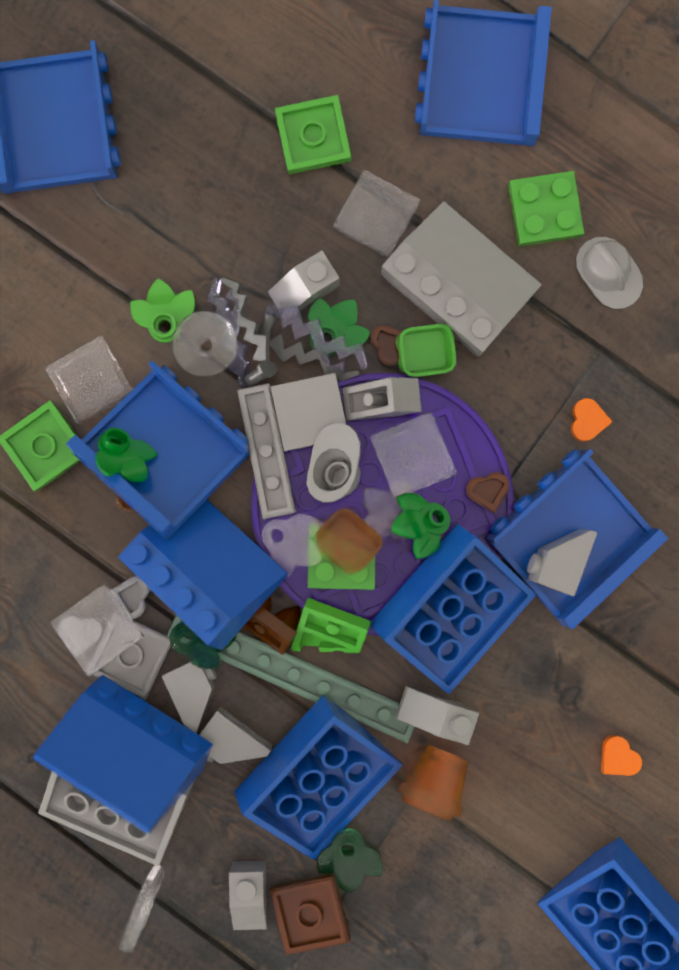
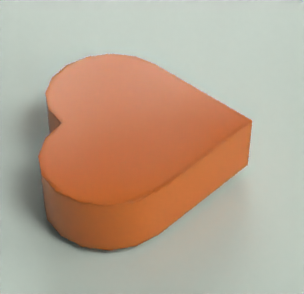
(588, 420)
(618, 757)

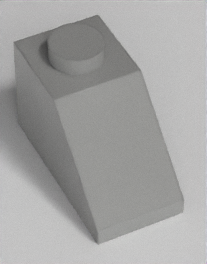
(305, 283)
(382, 399)
(562, 561)
(190, 692)
(437, 715)
(233, 739)
(248, 895)

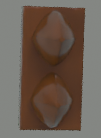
(275, 629)

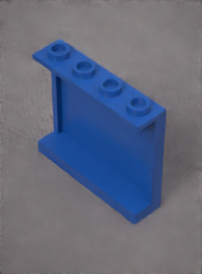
(483, 74)
(56, 121)
(191, 446)
(569, 501)

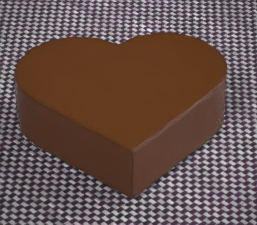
(384, 340)
(488, 491)

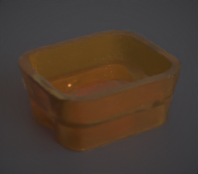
(348, 541)

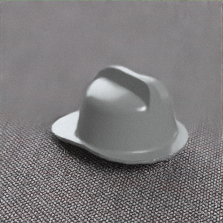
(609, 272)
(334, 463)

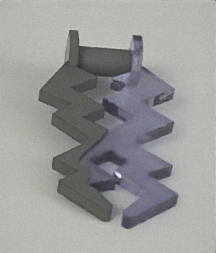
(237, 319)
(322, 347)

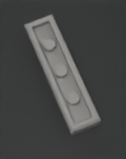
(266, 451)

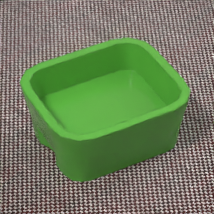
(426, 350)

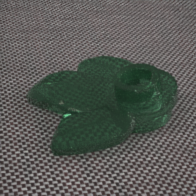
(196, 650)
(349, 864)

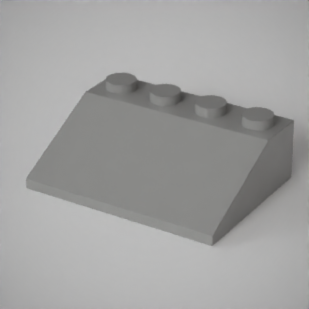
(459, 278)
(85, 814)

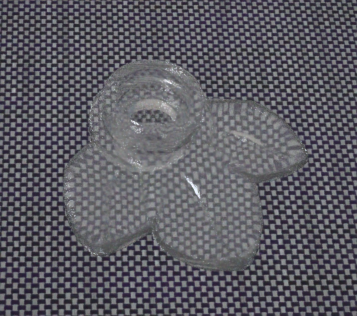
(382, 511)
(296, 545)

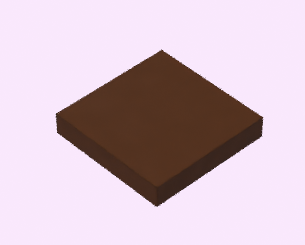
(310, 914)

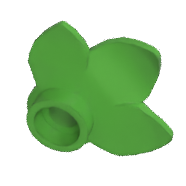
(162, 307)

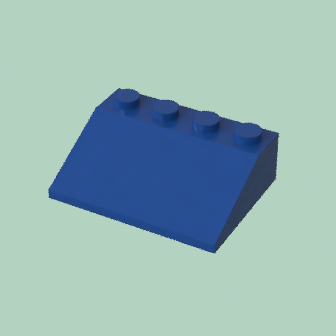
(206, 573)
(452, 609)
(124, 753)
(316, 779)
(616, 912)

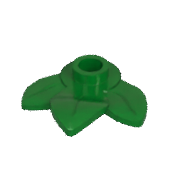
(338, 321)
(123, 455)
(418, 524)

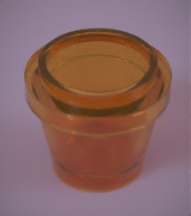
(436, 783)

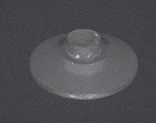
(193, 332)

